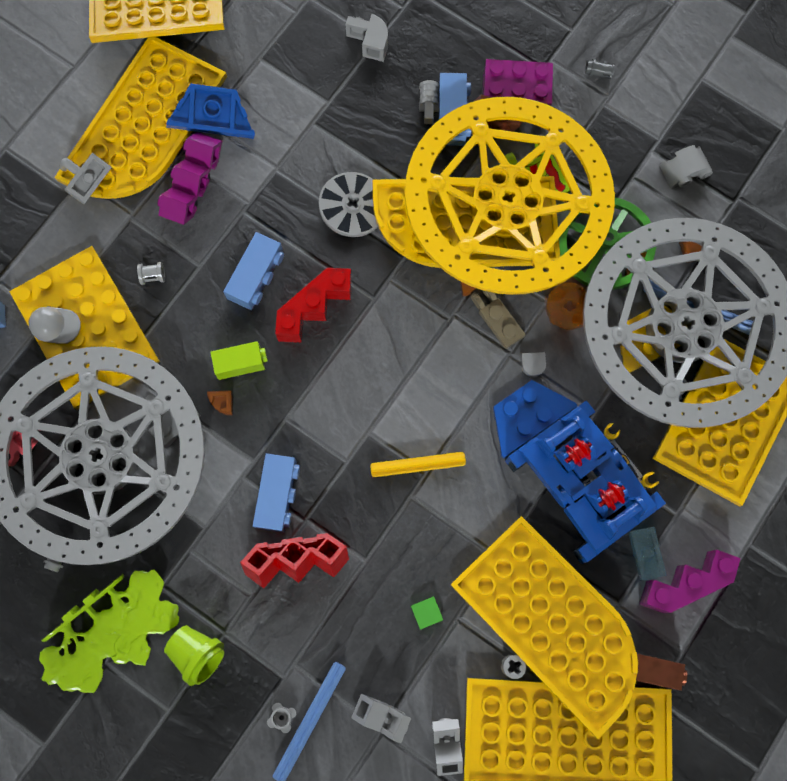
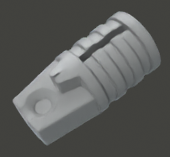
(429, 100)

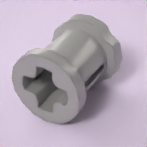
(151, 273)
(521, 667)

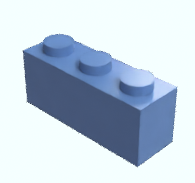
(453, 94)
(254, 271)
(276, 493)

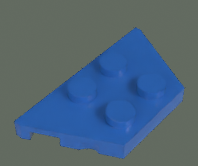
(211, 111)
(528, 414)

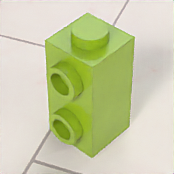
(238, 360)

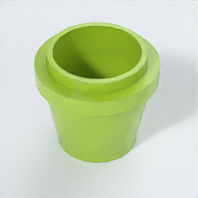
(194, 654)

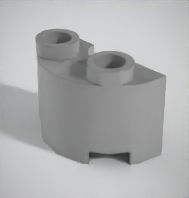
(687, 164)

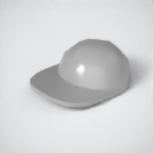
(54, 325)

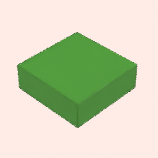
(427, 613)

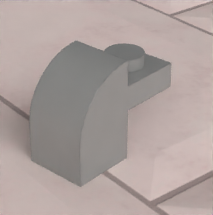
(372, 32)
(381, 718)
(447, 746)

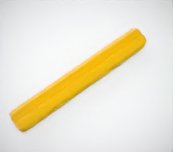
(418, 464)

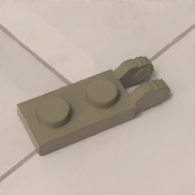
(498, 319)

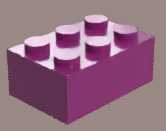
(518, 80)

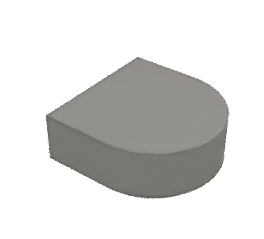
(533, 363)

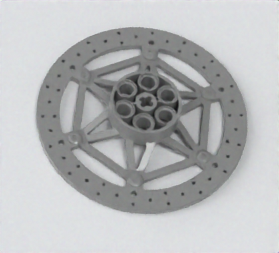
(739, 247)
(45, 375)

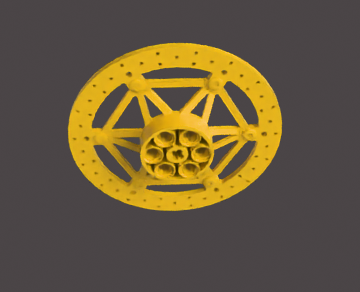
(526, 111)

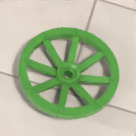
(626, 208)

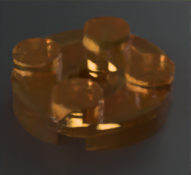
(555, 306)

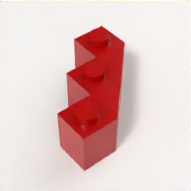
(312, 303)
(294, 558)

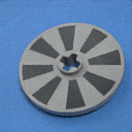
(335, 200)

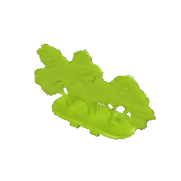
(115, 633)

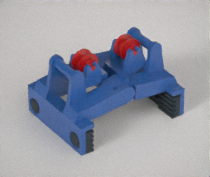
(605, 494)

